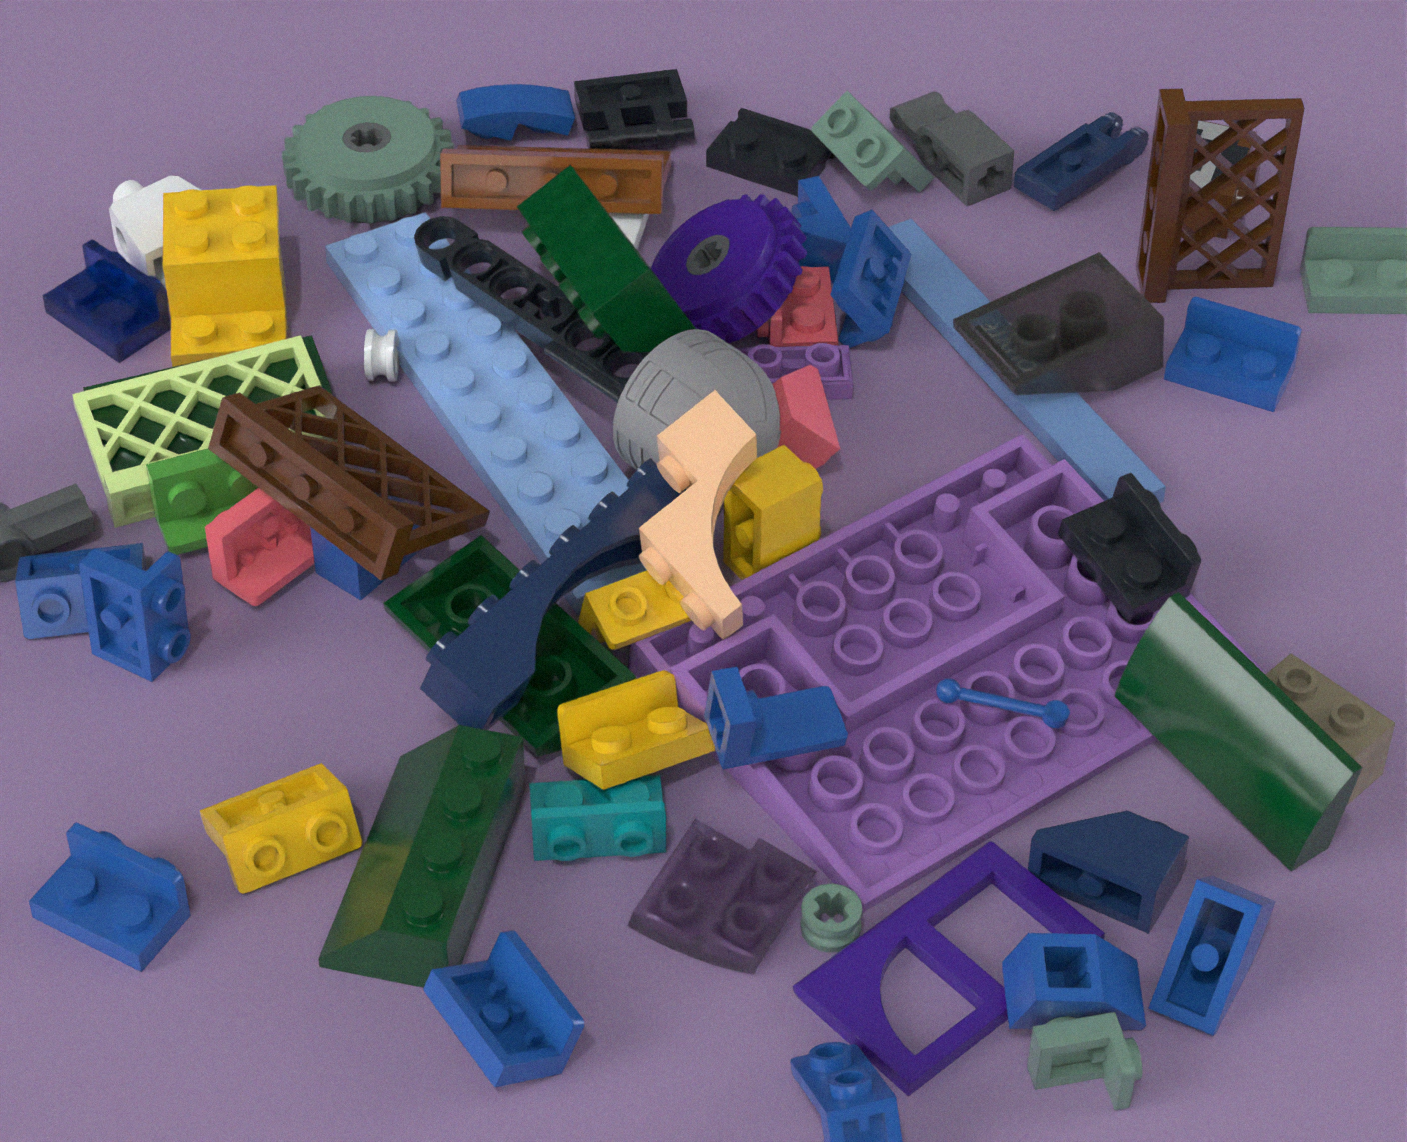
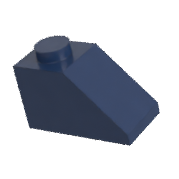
(1112, 865)

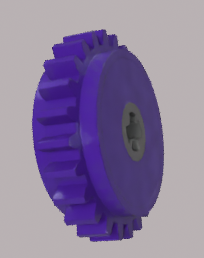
(732, 264)

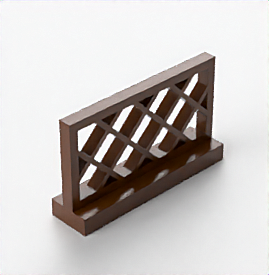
(1170, 182)
(337, 498)

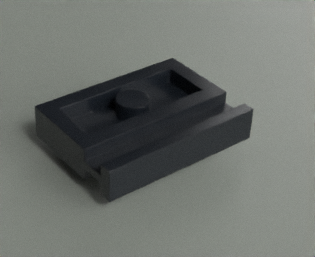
(768, 152)

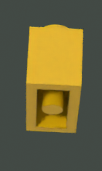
(771, 512)

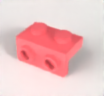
(258, 547)

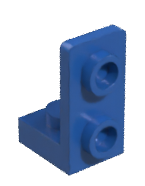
(769, 727)
(848, 1094)

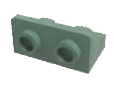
(868, 146)
(1355, 270)

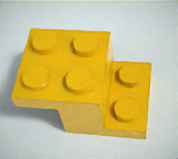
(223, 271)

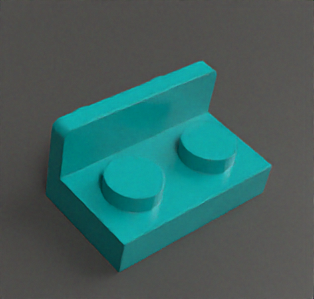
(586, 822)

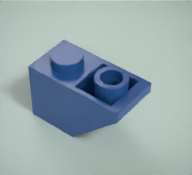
(1071, 977)

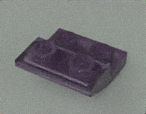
(721, 899)

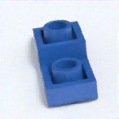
(500, 108)

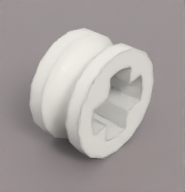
(381, 355)

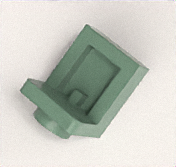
(1085, 1050)

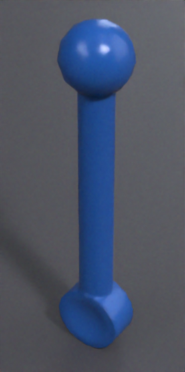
(1053, 714)

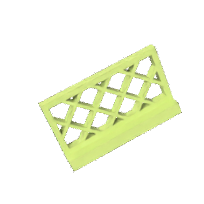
(129, 488)

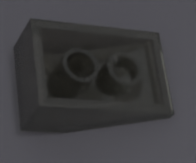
(1068, 332)

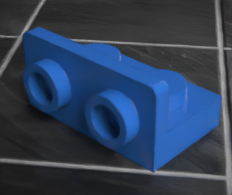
(869, 279)
(1234, 354)
(52, 590)
(135, 614)
(113, 898)

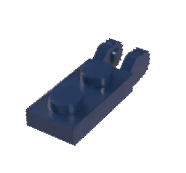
(1079, 160)

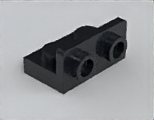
(1132, 550)

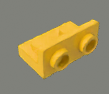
(631, 610)
(630, 731)
(283, 827)

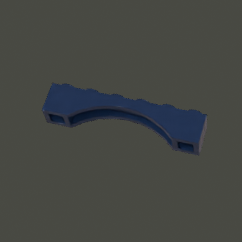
(492, 661)

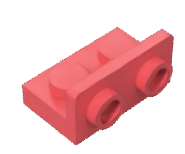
(806, 314)

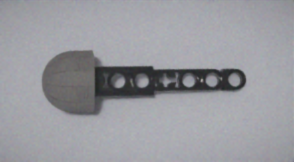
(660, 388)

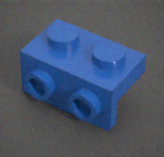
(507, 1013)

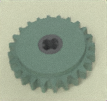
(366, 159)

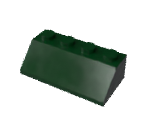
(599, 266)
(429, 858)

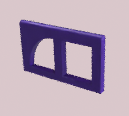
(848, 984)

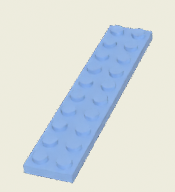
(484, 391)

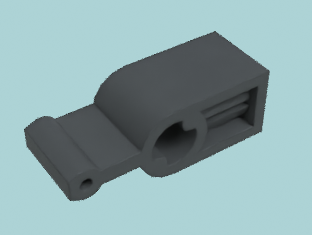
(956, 147)

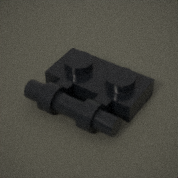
(634, 99)

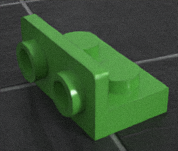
(191, 494)

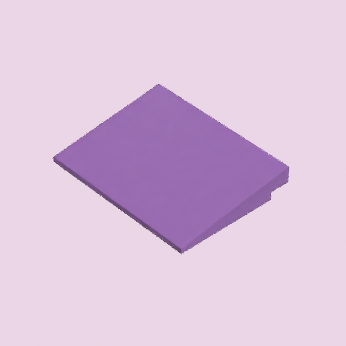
(881, 611)

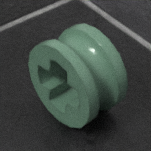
(831, 900)

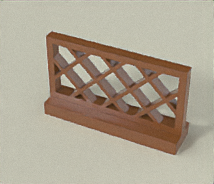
(510, 174)

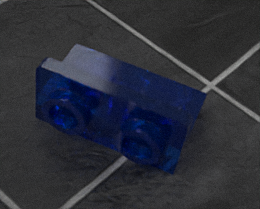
(111, 304)

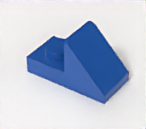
(822, 225)

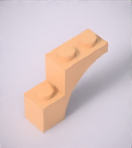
(705, 456)

